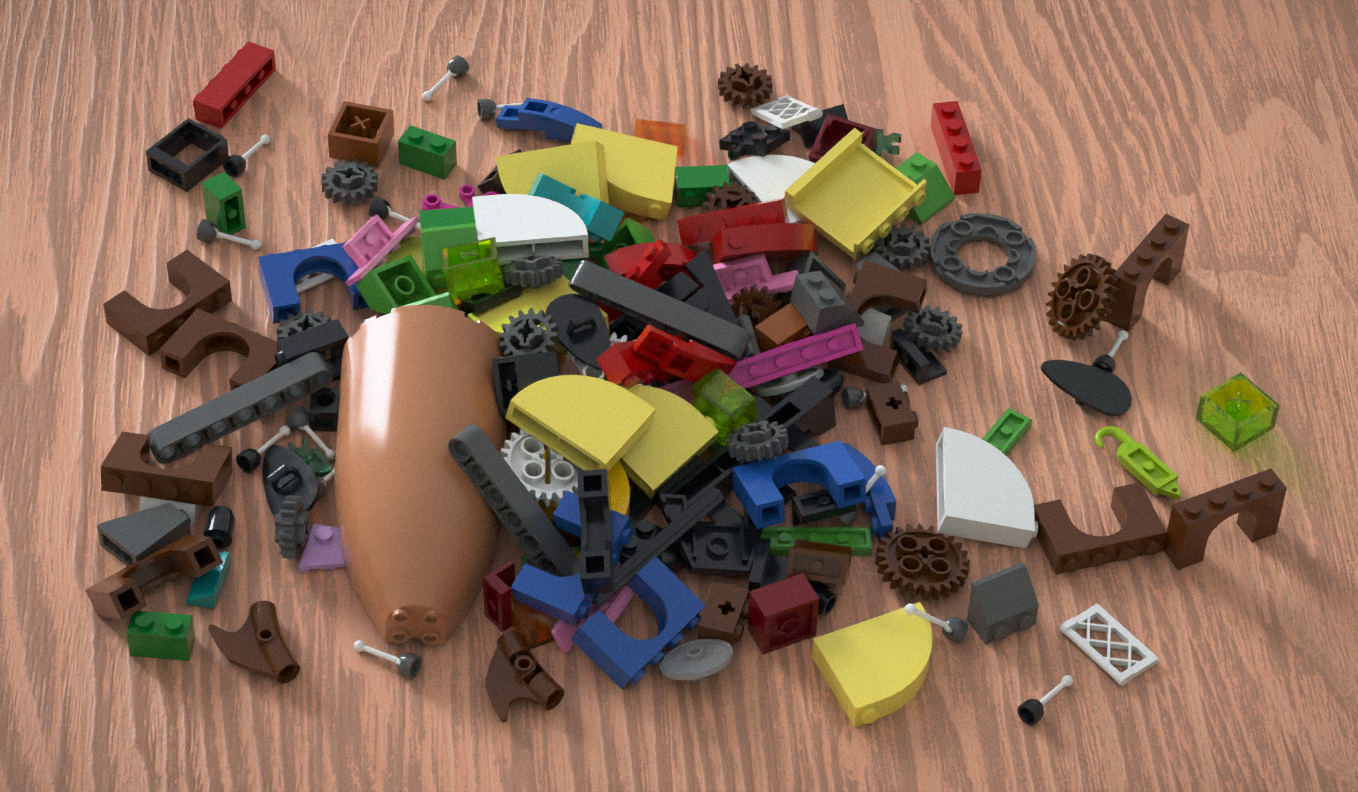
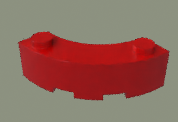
(624, 258)

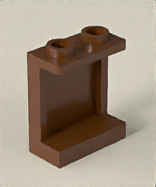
(820, 561)

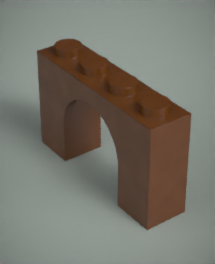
(1156, 257)
(875, 287)
(153, 327)
(207, 334)
(197, 483)
(1191, 521)
(1073, 550)
(123, 591)

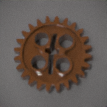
(1082, 297)
(922, 562)

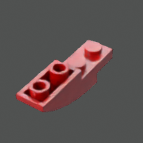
(644, 272)
(678, 357)

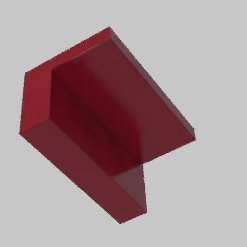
(498, 595)

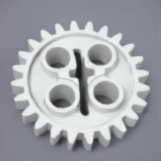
(526, 459)

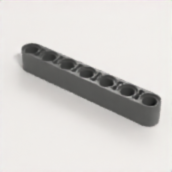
(659, 310)
(239, 407)
(512, 503)

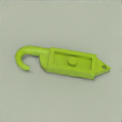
(1142, 463)

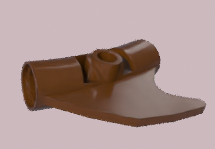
(258, 644)
(517, 676)

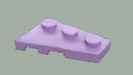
(322, 550)

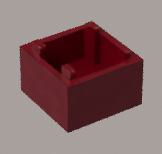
(834, 130)
(783, 613)

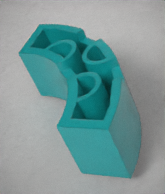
(599, 217)

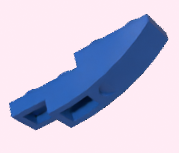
(542, 115)
(879, 499)

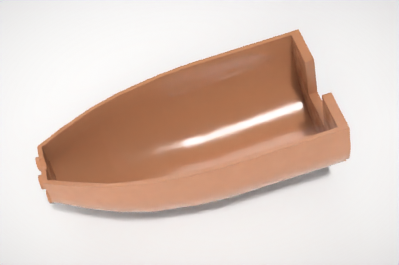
(404, 507)

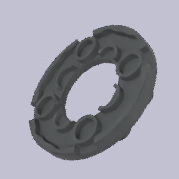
(989, 227)

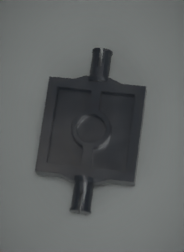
(753, 140)

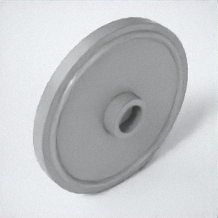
(788, 382)
(696, 659)

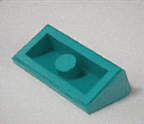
(208, 587)

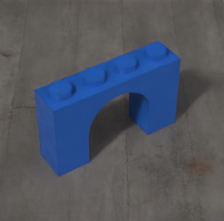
(283, 270)
(826, 465)
(564, 596)
(626, 657)

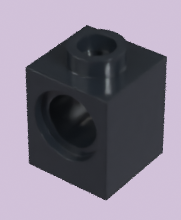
(324, 409)

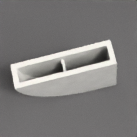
(768, 176)
(530, 226)
(981, 492)

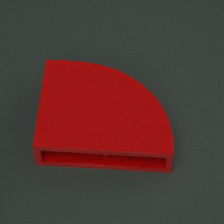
(776, 241)

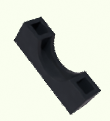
(596, 532)

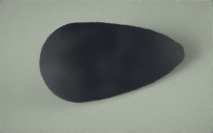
(580, 327)
(1089, 386)
(288, 475)

